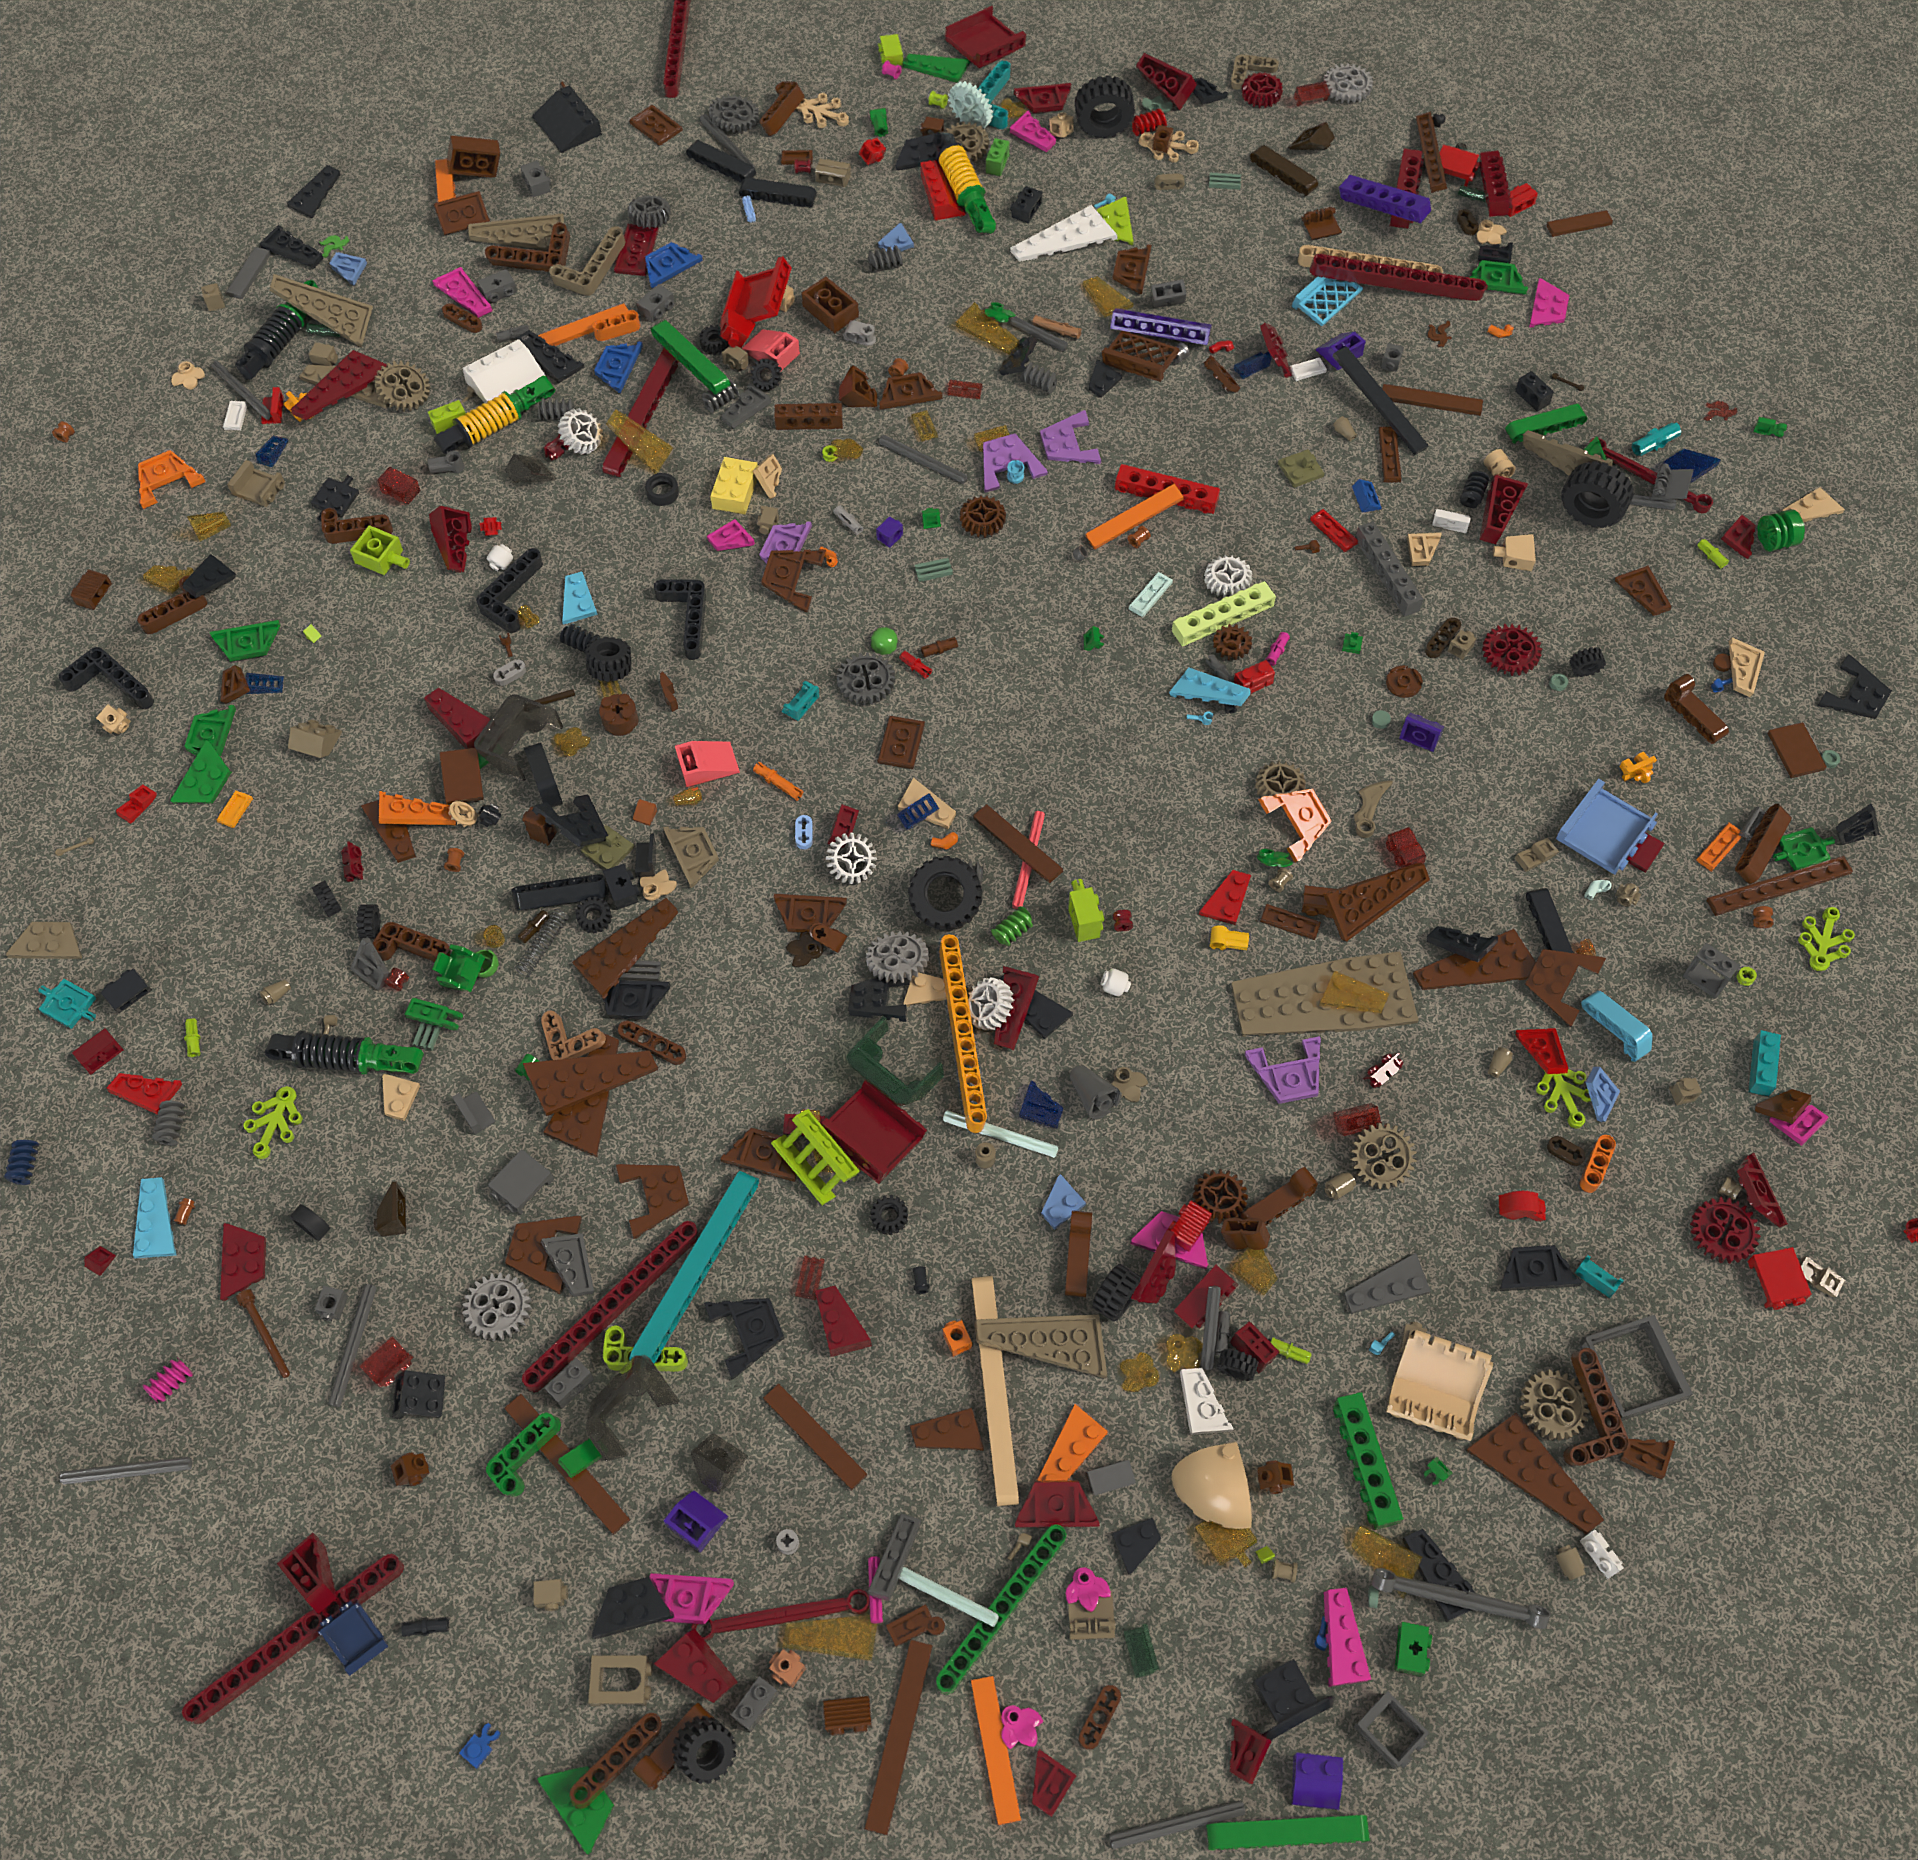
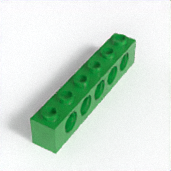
(1356, 1406)

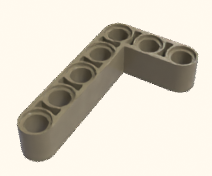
(595, 270)

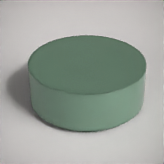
(1558, 682)
(1381, 719)
(1830, 758)
(1373, 1597)

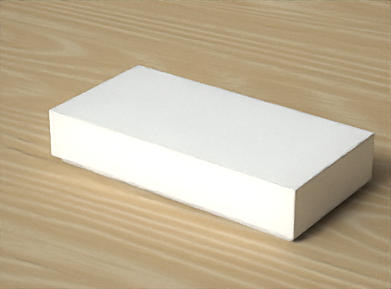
(1308, 369)
(235, 415)

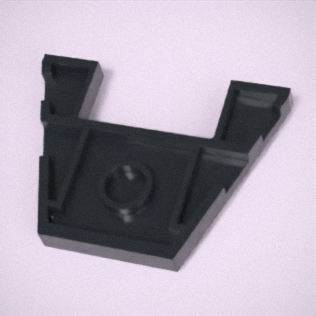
(1864, 697)
(580, 827)
(872, 998)
(756, 1327)

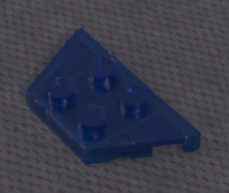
(1692, 460)

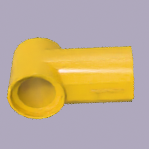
(1223, 938)

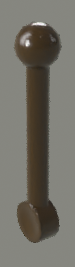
(1555, 376)

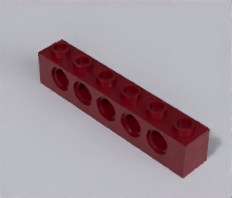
(1408, 180)
(1495, 183)

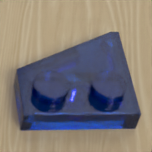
(1040, 1107)

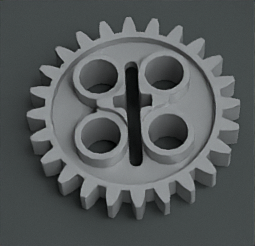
(1348, 83)
(897, 957)
(504, 1322)

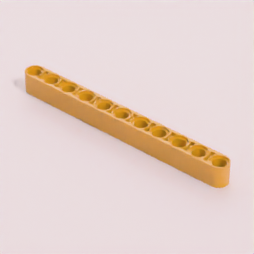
(962, 1040)

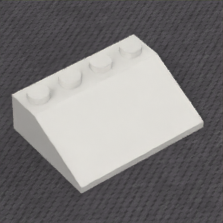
(502, 371)

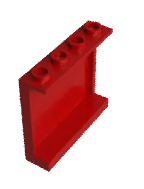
(759, 294)

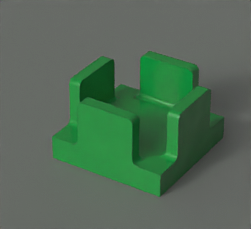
(459, 969)

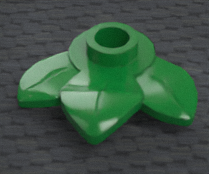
(996, 310)
(1274, 859)

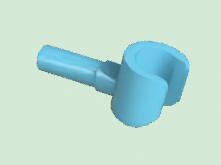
(1108, 199)
(1203, 719)
(1377, 1347)

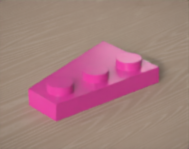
(1031, 132)

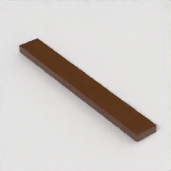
(1431, 152)
(1779, 885)
(583, 1483)
(898, 1738)

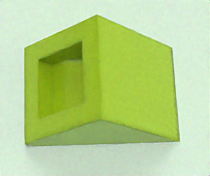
(312, 634)
(1265, 1554)

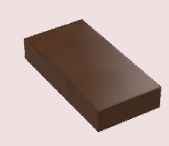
(788, 156)

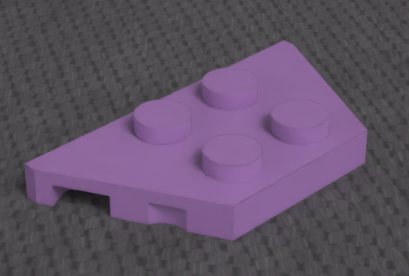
(785, 538)

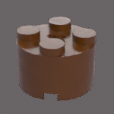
(618, 714)

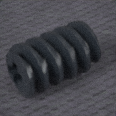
(1474, 489)
(577, 637)

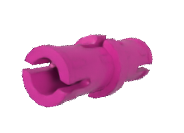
(1277, 648)

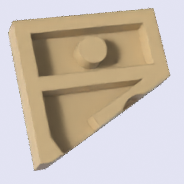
(768, 474)

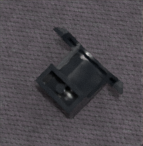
(1288, 1698)

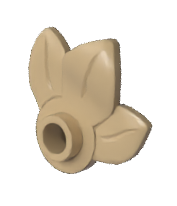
(1489, 232)
(187, 375)
(658, 883)

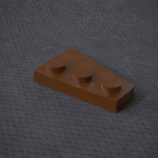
(1645, 590)
(948, 1432)

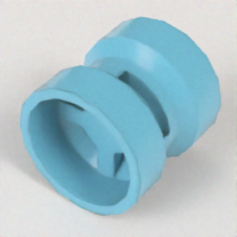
(1015, 471)

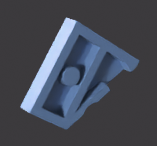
(897, 236)
(348, 266)
(1602, 1093)
(1061, 1203)

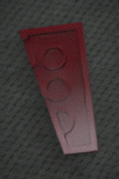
(1022, 986)

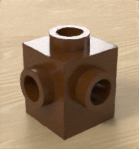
(410, 1469)
(1275, 1476)

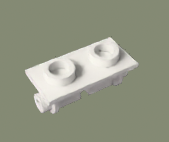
(1607, 1561)

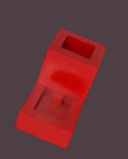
(1522, 1204)

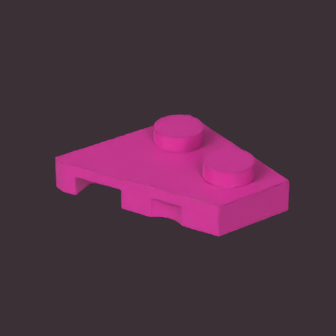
(730, 537)
(1805, 1125)

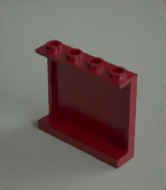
(983, 38)
(874, 1132)

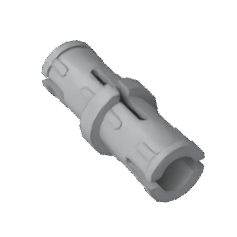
(848, 520)

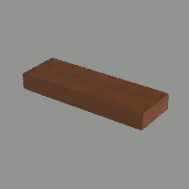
(1290, 921)

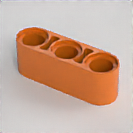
(616, 325)
(1601, 1156)

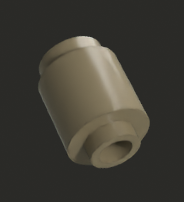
(985, 1155)
(1340, 1185)
(1570, 1562)

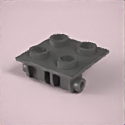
(1671, 483)

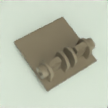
(1092, 1625)

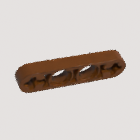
(650, 1045)

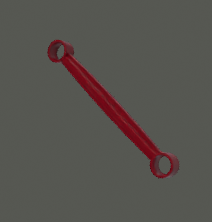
(1650, 476)
(785, 1614)

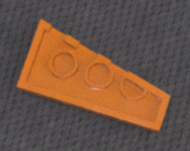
(405, 811)
(1073, 1446)

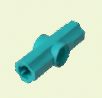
(1656, 438)

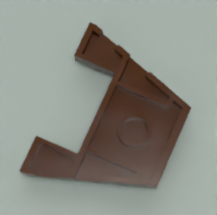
(784, 572)
(1553, 975)
(663, 1192)
(528, 1254)

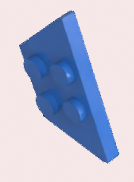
(669, 262)
(617, 364)

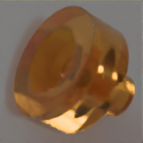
(1587, 948)

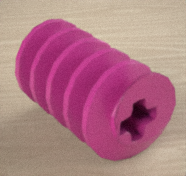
(167, 1380)

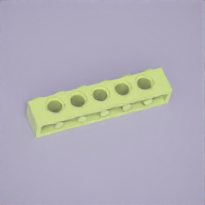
(1224, 612)

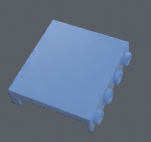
(1605, 829)

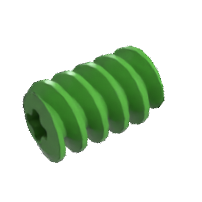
(1012, 926)

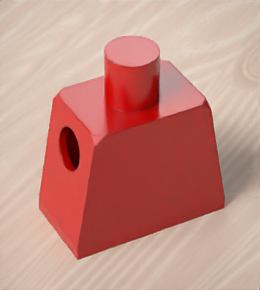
(735, 328)

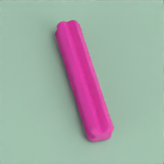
(875, 1603)

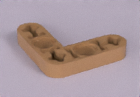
(565, 1045)

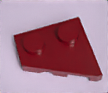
(1740, 536)
(1247, 1751)
(1050, 1783)

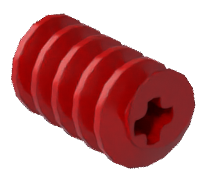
(1147, 121)

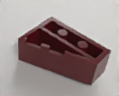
(1193, 1307)

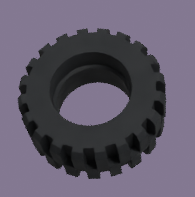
(1104, 91)
(1604, 481)
(919, 893)

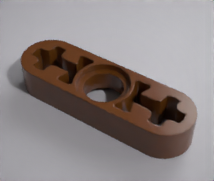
(459, 312)
(1086, 1730)

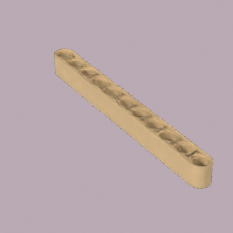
(996, 1399)

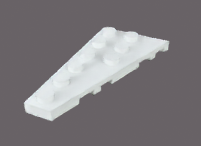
(1069, 234)

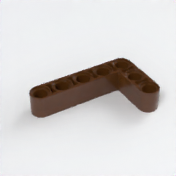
(533, 256)
(1598, 1413)

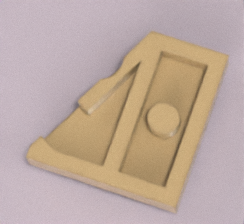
(1422, 547)
(925, 989)
(398, 1096)

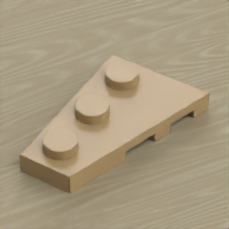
(1816, 505)
(1745, 666)
(915, 791)

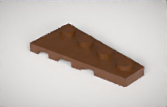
(394, 835)

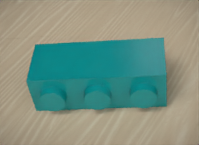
(1764, 1063)

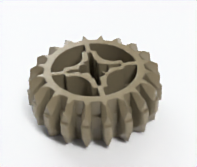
(1286, 777)

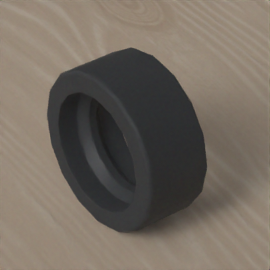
(662, 499)
(310, 1222)

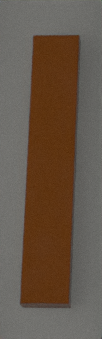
(1434, 399)
(1018, 843)
(815, 1436)

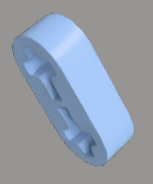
(808, 832)

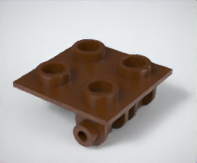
(1321, 223)

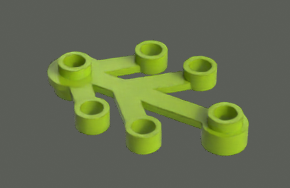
(1824, 941)
(1565, 1088)
(274, 1118)

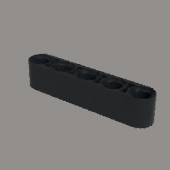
(720, 161)
(778, 192)
(559, 892)
(1548, 920)

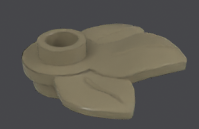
(1131, 1085)

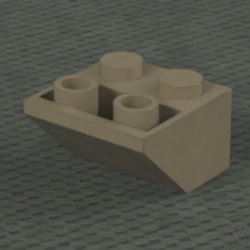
(313, 738)

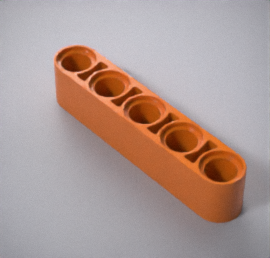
(444, 180)

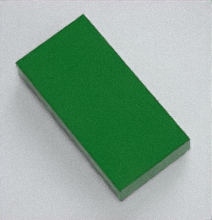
(579, 1458)

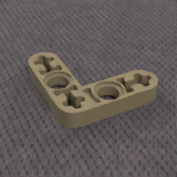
(1248, 61)

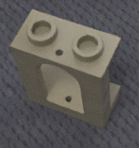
(638, 1696)

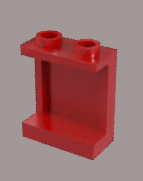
(1459, 163)
(1781, 1278)

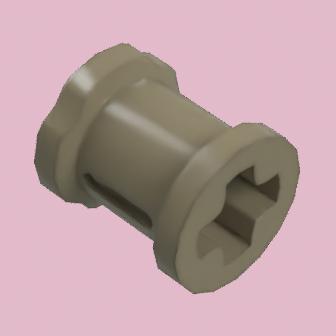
(1280, 880)
(1284, 1570)

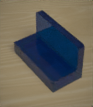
(1253, 364)

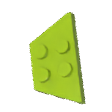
(1118, 218)

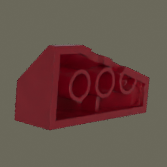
(450, 533)

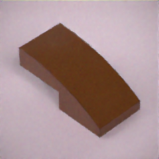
(668, 691)

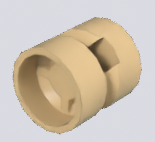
(1498, 464)

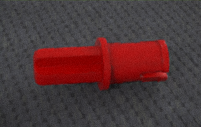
(915, 664)

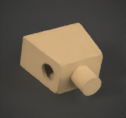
(1517, 552)

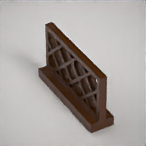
(1136, 364)

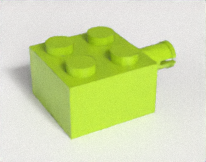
(378, 551)
(1084, 912)

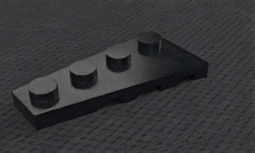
(553, 361)
(1437, 1570)

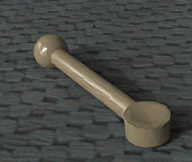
(59, 852)

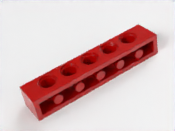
(1148, 483)

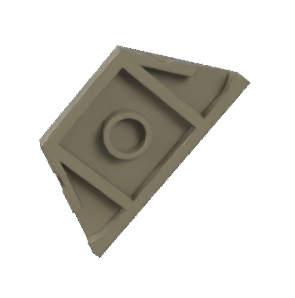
(692, 851)
(46, 941)

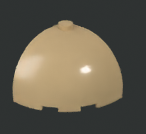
(1215, 1485)

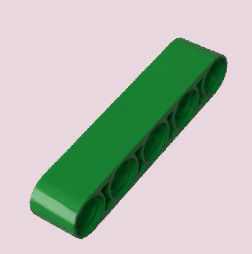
(1547, 422)

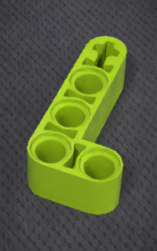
(619, 1348)

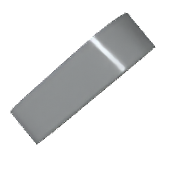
(509, 672)

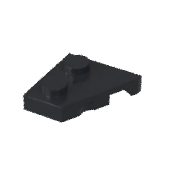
(1207, 92)
(1496, 253)

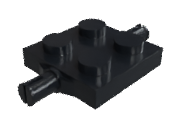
(335, 495)

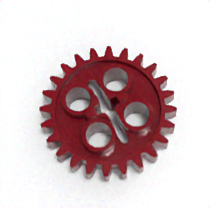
(1518, 658)
(1706, 1220)

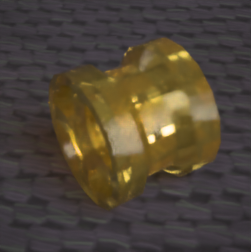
(495, 941)

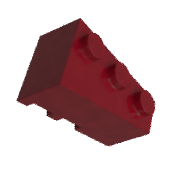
(840, 1324)
(310, 1572)
(697, 1667)

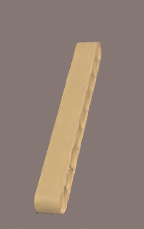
(1307, 253)

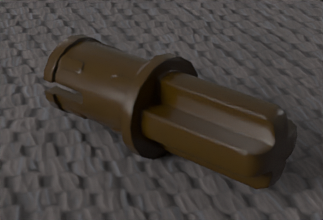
(533, 926)

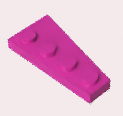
(462, 290)
(1346, 1652)

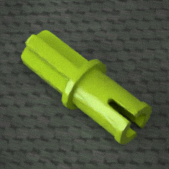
(1713, 553)
(192, 1038)
(1291, 1351)

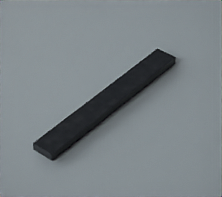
(1380, 400)

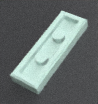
(1150, 594)

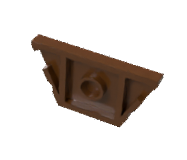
(1132, 267)
(908, 390)
(802, 911)
(758, 1154)

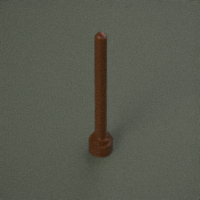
(246, 1299)

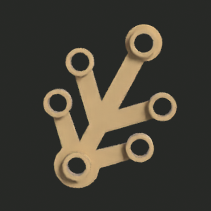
(805, 105)
(1191, 146)

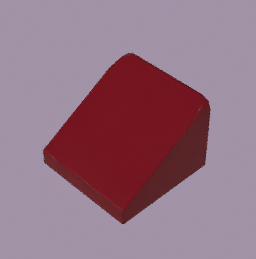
(99, 1260)

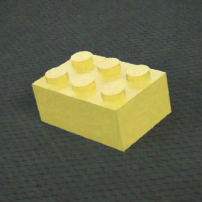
(734, 485)

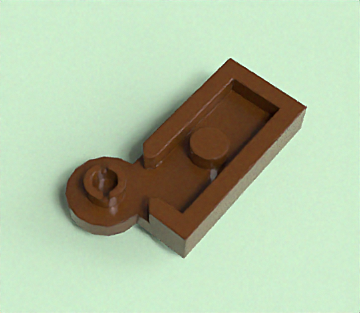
(913, 1625)

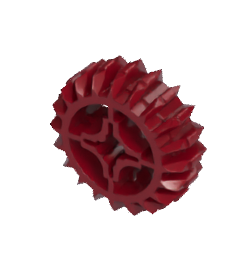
(1262, 89)

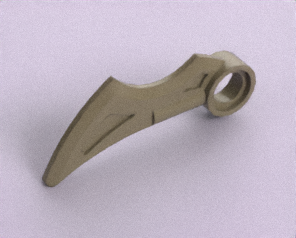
(1370, 797)

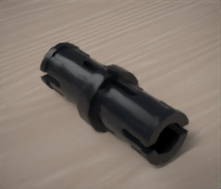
(425, 1626)

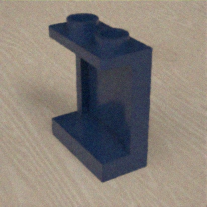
(352, 1636)

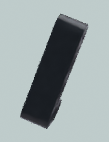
(543, 775)

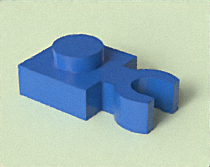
(477, 1748)

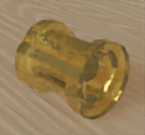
(527, 616)

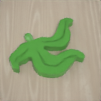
(335, 240)

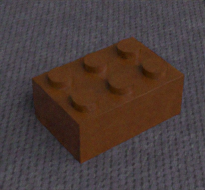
(473, 156)
(830, 304)

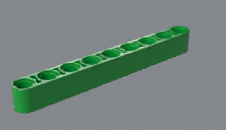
(1006, 1598)

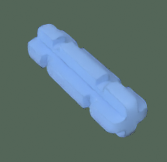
(749, 208)

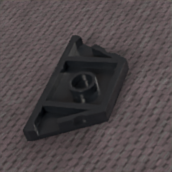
(917, 151)
(1858, 826)
(634, 998)
(1537, 1269)
(631, 1607)

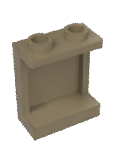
(255, 484)

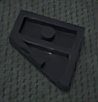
(1103, 379)
(1136, 1543)

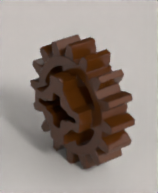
(1232, 642)

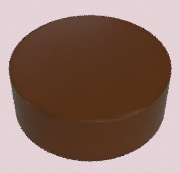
(1722, 662)

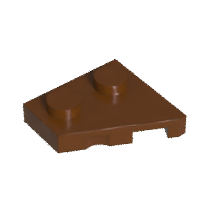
(233, 684)
(1785, 1106)
(1649, 1456)

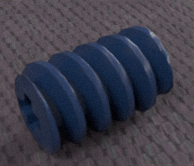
(19, 1161)

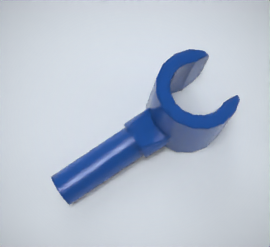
(1718, 685)
(1320, 1641)

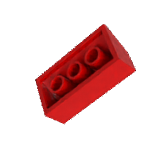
(939, 192)

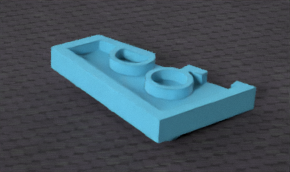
(577, 599)

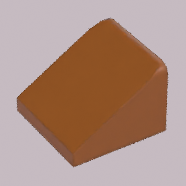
(645, 812)

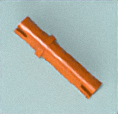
(772, 777)

